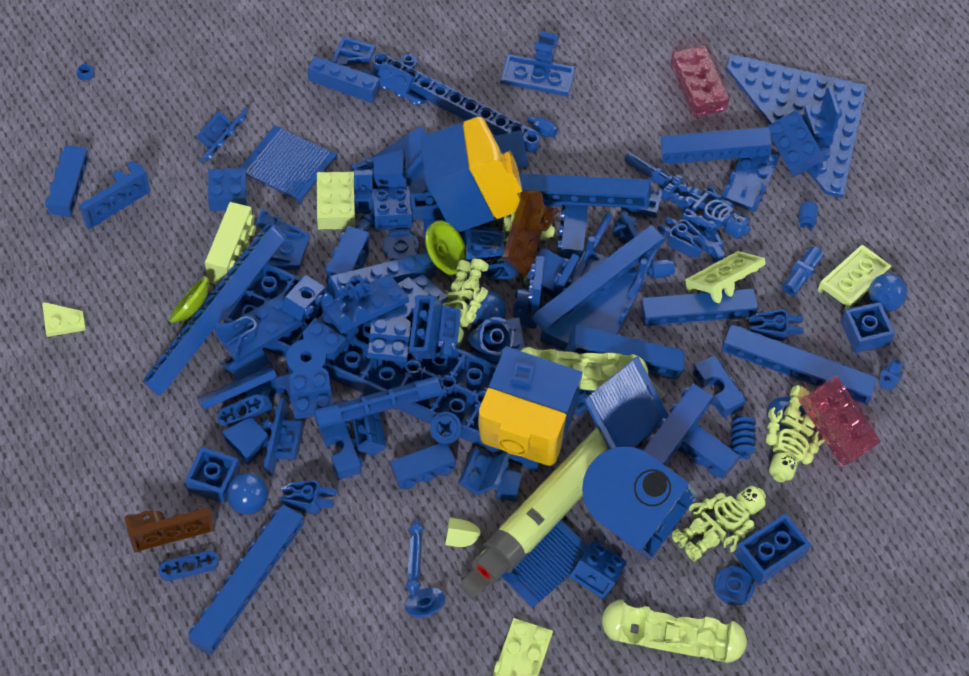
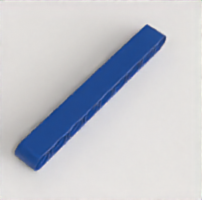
(598, 279)

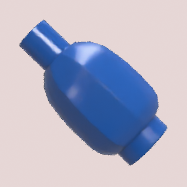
(543, 126)

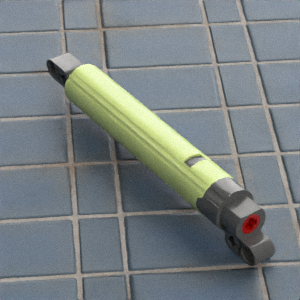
(536, 515)

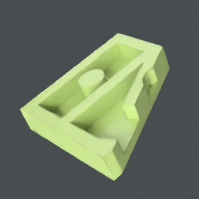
(62, 320)

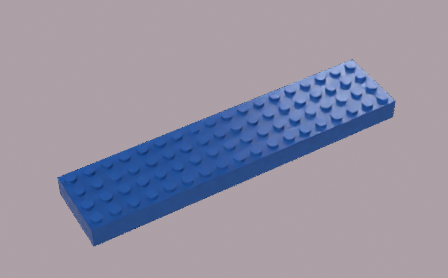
(461, 376)

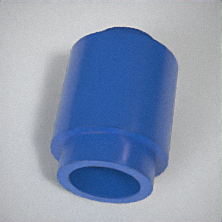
(808, 214)
(661, 268)

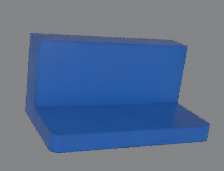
(247, 366)

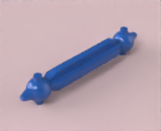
(414, 557)

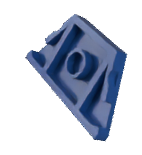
(484, 242)

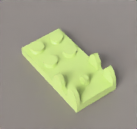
(724, 274)
(853, 276)
(523, 650)

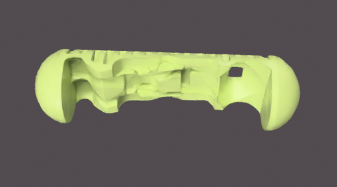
(595, 367)
(679, 635)

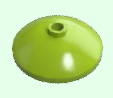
(445, 246)
(191, 301)

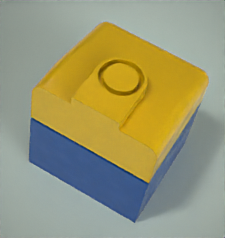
(470, 174)
(532, 418)

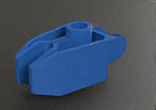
(683, 237)
(775, 324)
(307, 496)

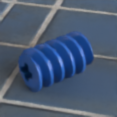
(743, 436)

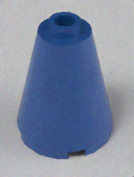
(491, 336)

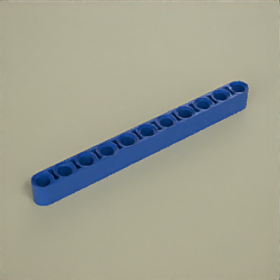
(460, 104)
(214, 309)

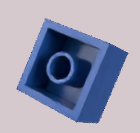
(226, 187)
(867, 327)
(212, 474)

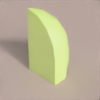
(461, 533)

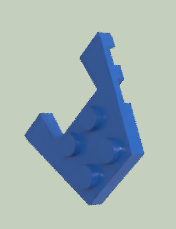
(292, 249)

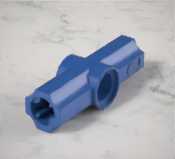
(802, 270)

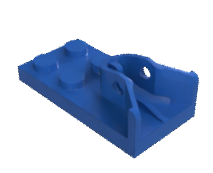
(529, 299)
(256, 329)

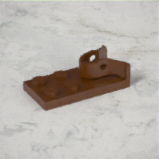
(527, 230)
(161, 531)

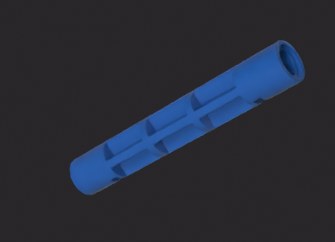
(377, 402)

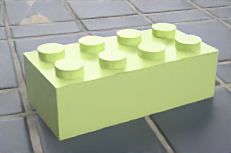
(230, 241)

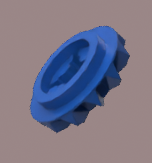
(436, 428)

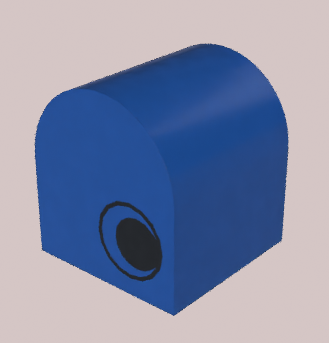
(636, 497)

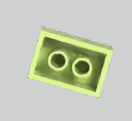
(335, 200)

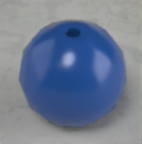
(888, 290)
(491, 306)
(247, 494)

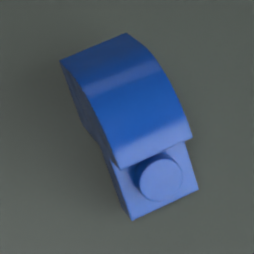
(546, 46)
(363, 191)

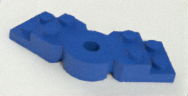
(391, 330)
(309, 379)

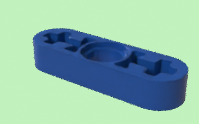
(235, 409)
(190, 558)

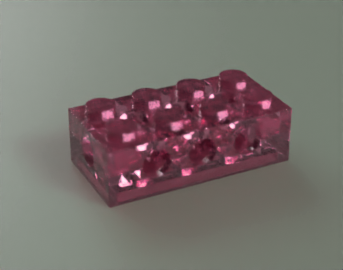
(699, 81)
(839, 421)

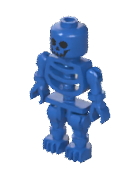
(715, 213)

